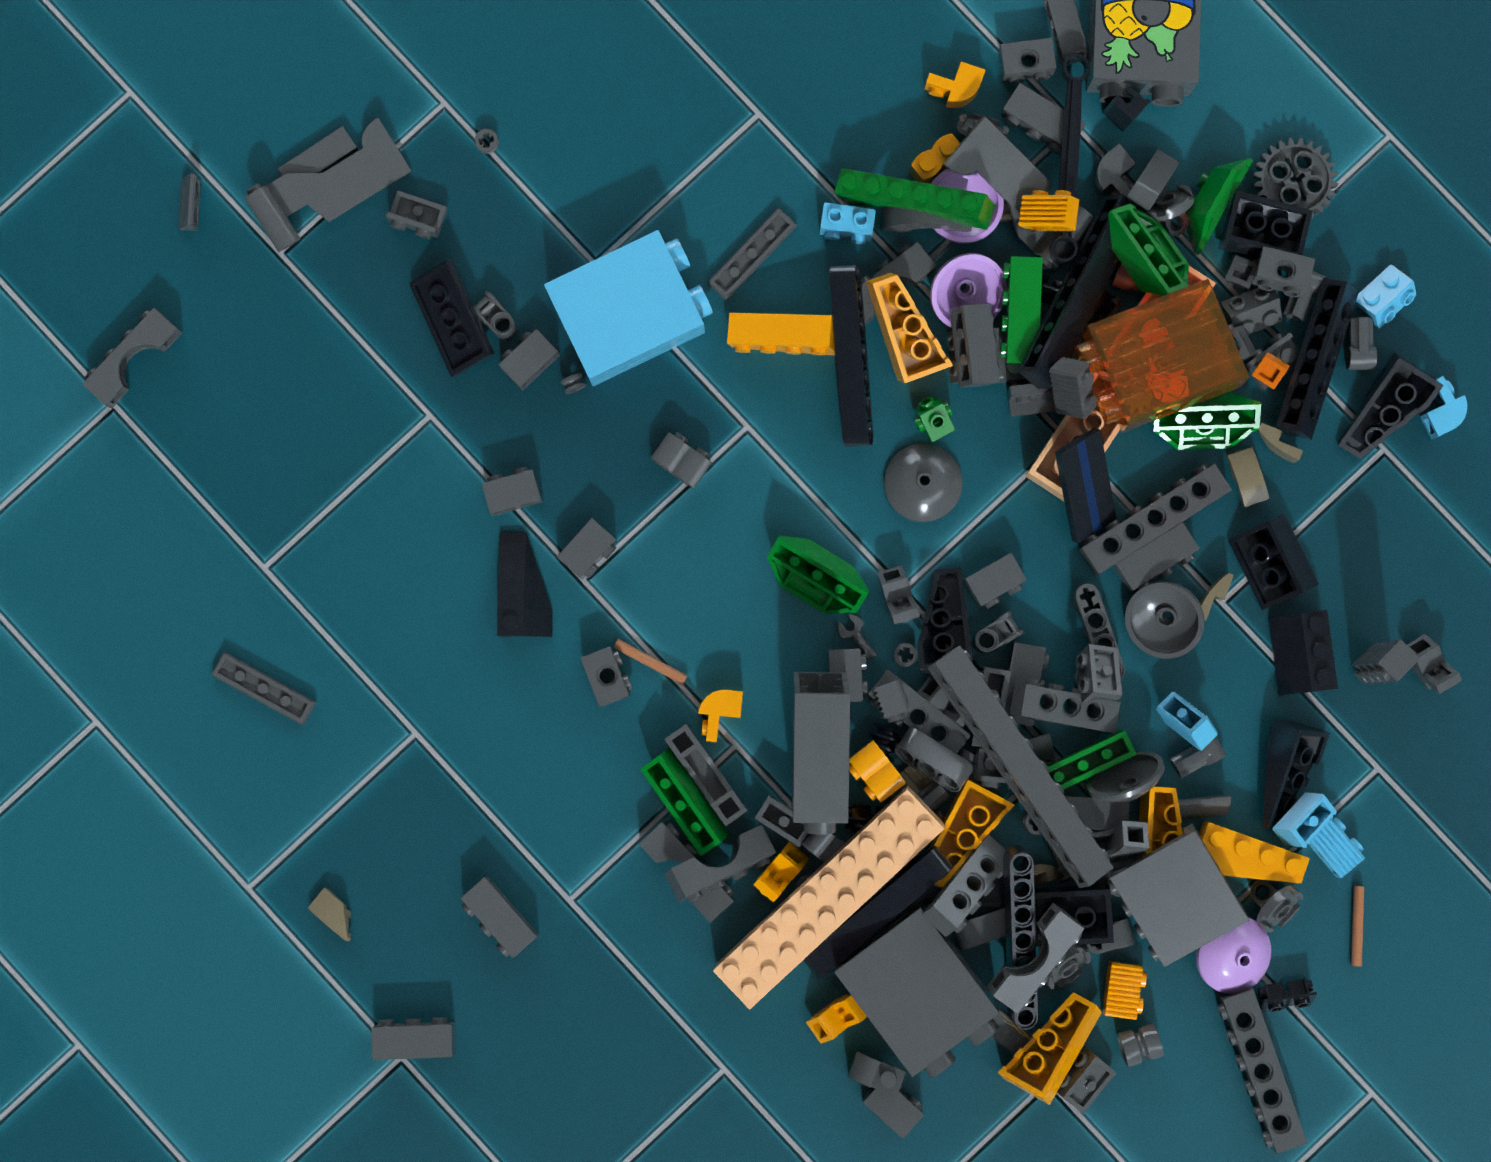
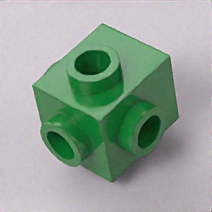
(933, 418)

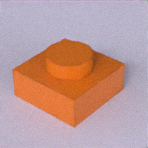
(1270, 370)

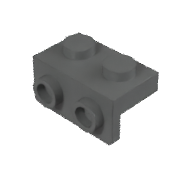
(416, 214)
(1253, 310)

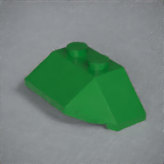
(1212, 200)
(1147, 251)
(1211, 424)
(817, 575)

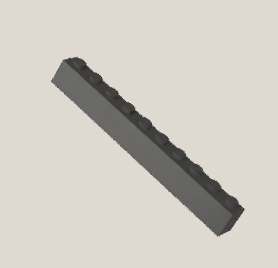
(1020, 767)

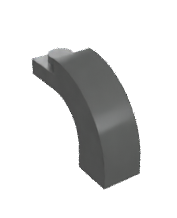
(904, 220)
(1123, 841)

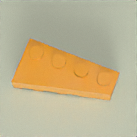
(968, 823)
(1251, 858)
(1051, 1052)

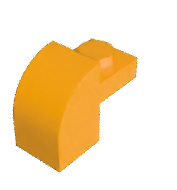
(959, 91)
(717, 704)
(781, 871)
(835, 1018)

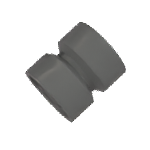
(1140, 1044)

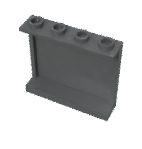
(1178, 897)

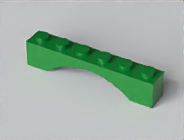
(953, 204)

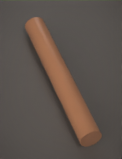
(650, 661)
(1357, 926)

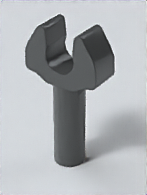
(857, 636)

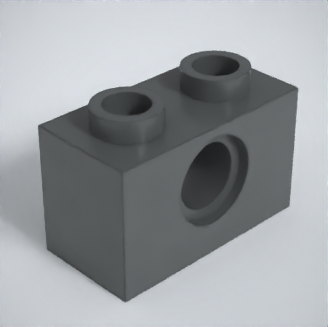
(1039, 51)
(1296, 266)
(595, 664)

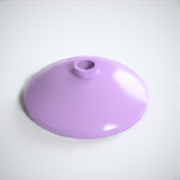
(974, 183)
(983, 282)
(1220, 959)

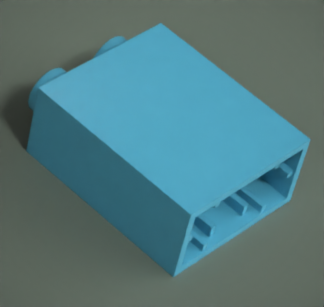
(629, 306)

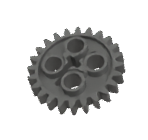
(1317, 171)

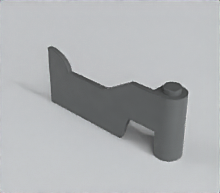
(1012, 177)
(328, 192)

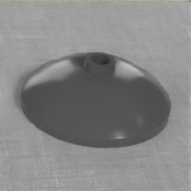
(911, 497)
(1157, 633)
(1127, 779)

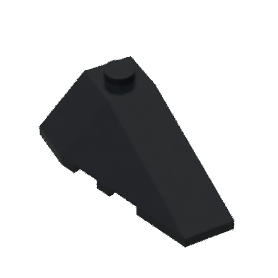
(1393, 400)
(522, 597)
(945, 619)
(1289, 757)

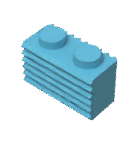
(1187, 720)
(1304, 820)
(1336, 848)

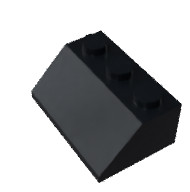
(1264, 222)
(1273, 561)
(1303, 652)
(1088, 905)

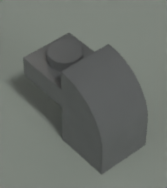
(1111, 170)
(897, 595)
(1431, 667)
(934, 694)
(876, 1074)

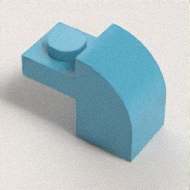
(1448, 414)

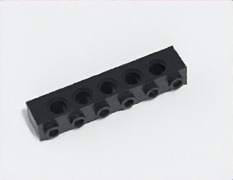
(1317, 358)

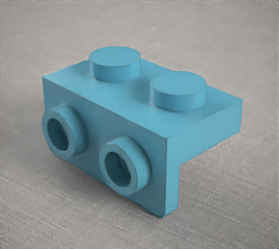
(847, 222)
(1386, 295)

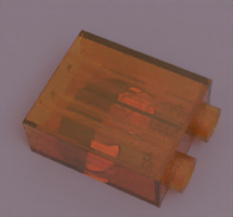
(1162, 357)

